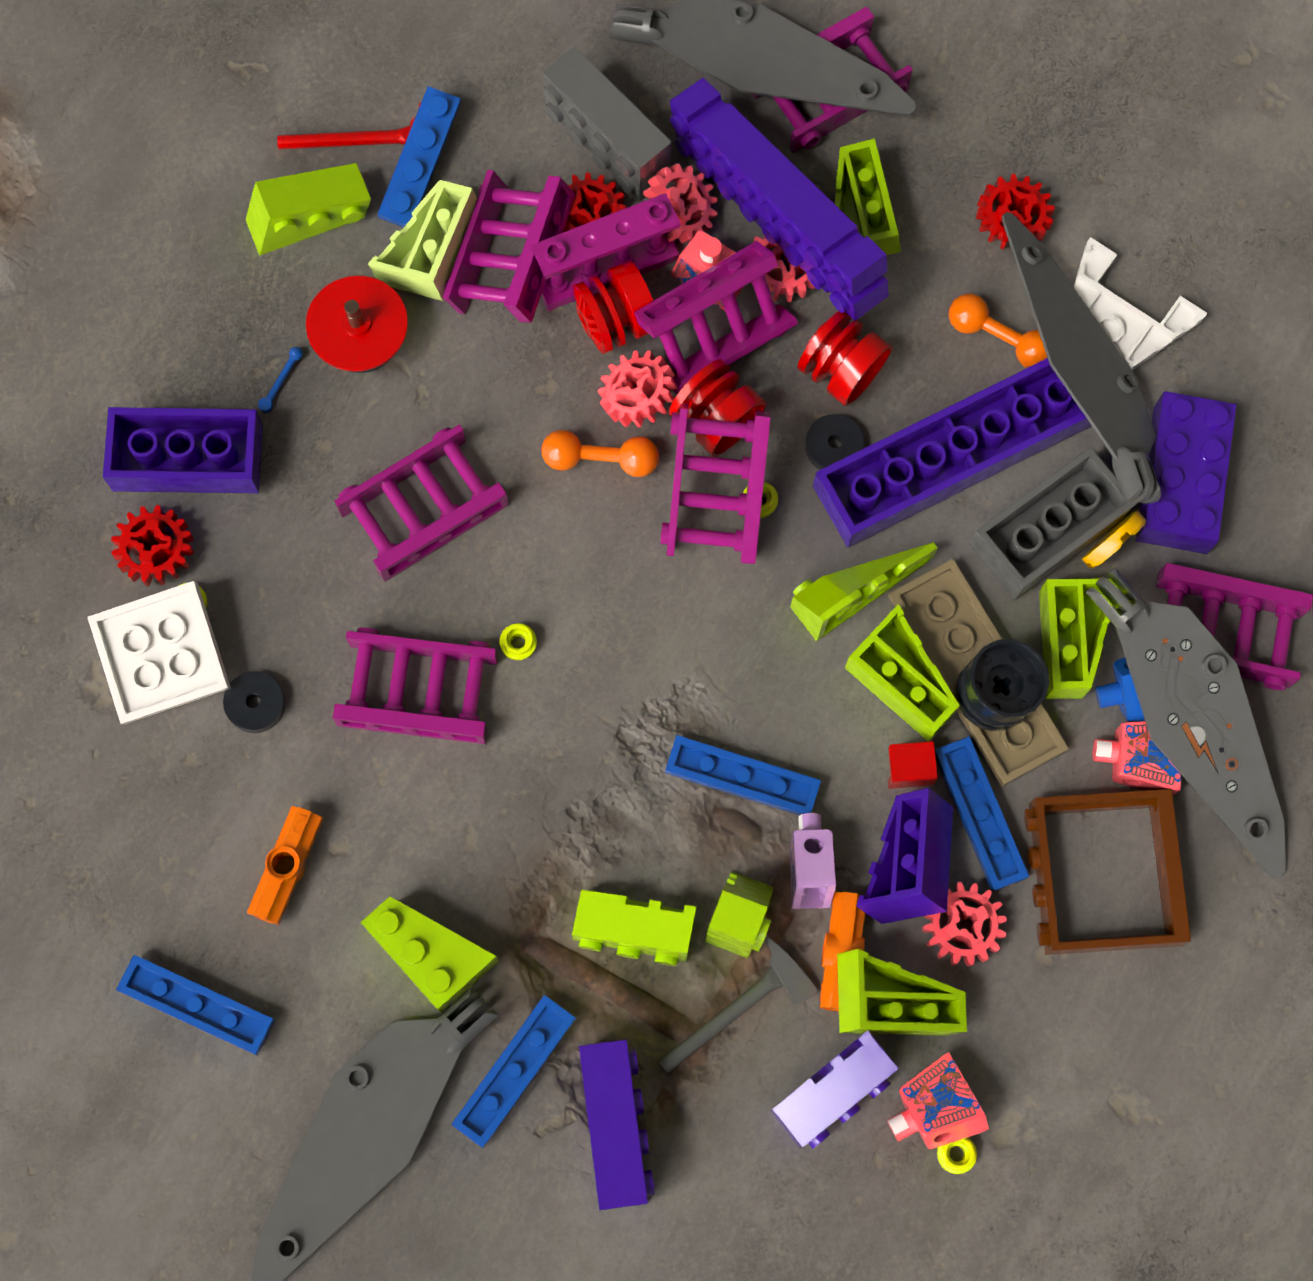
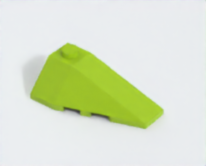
(844, 593)

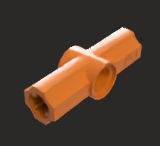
(274, 888)
(843, 935)

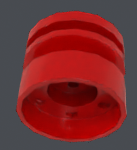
(611, 309)
(849, 361)
(713, 398)

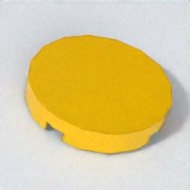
(1113, 540)

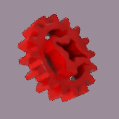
(596, 198)
(1021, 201)
(143, 532)

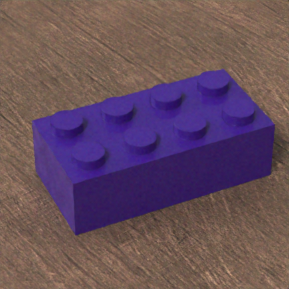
(183, 450)
(1191, 470)
(613, 1124)

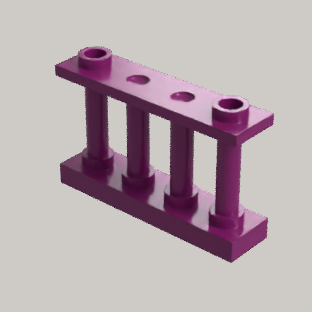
(850, 31)
(593, 248)
(528, 281)
(704, 290)
(749, 468)
(422, 538)
(1250, 598)
(429, 722)

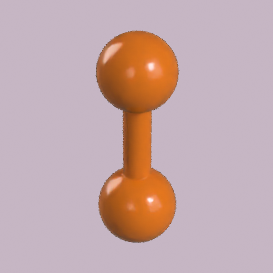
(971, 314)
(564, 450)

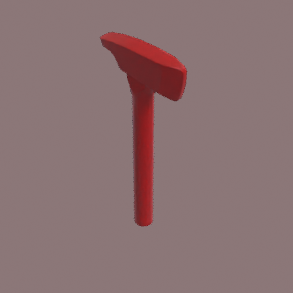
(340, 139)

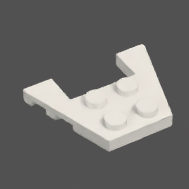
(1128, 328)

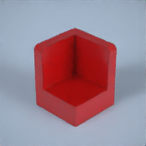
(912, 765)

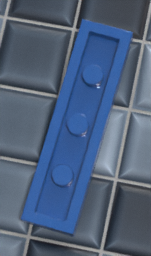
(419, 156)
(742, 776)
(980, 814)
(195, 1005)
(513, 1071)

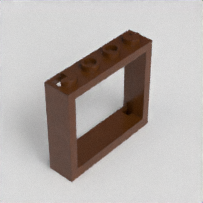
(1167, 862)

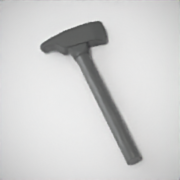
(782, 972)

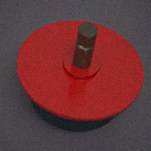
(356, 323)

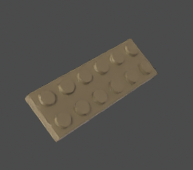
(952, 632)

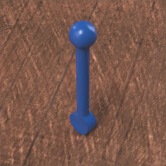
(265, 404)

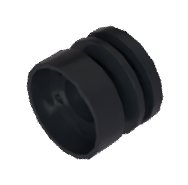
(1014, 669)

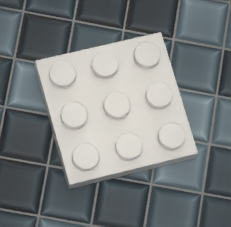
(159, 652)

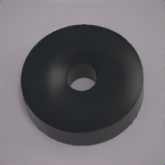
(832, 428)
(259, 718)

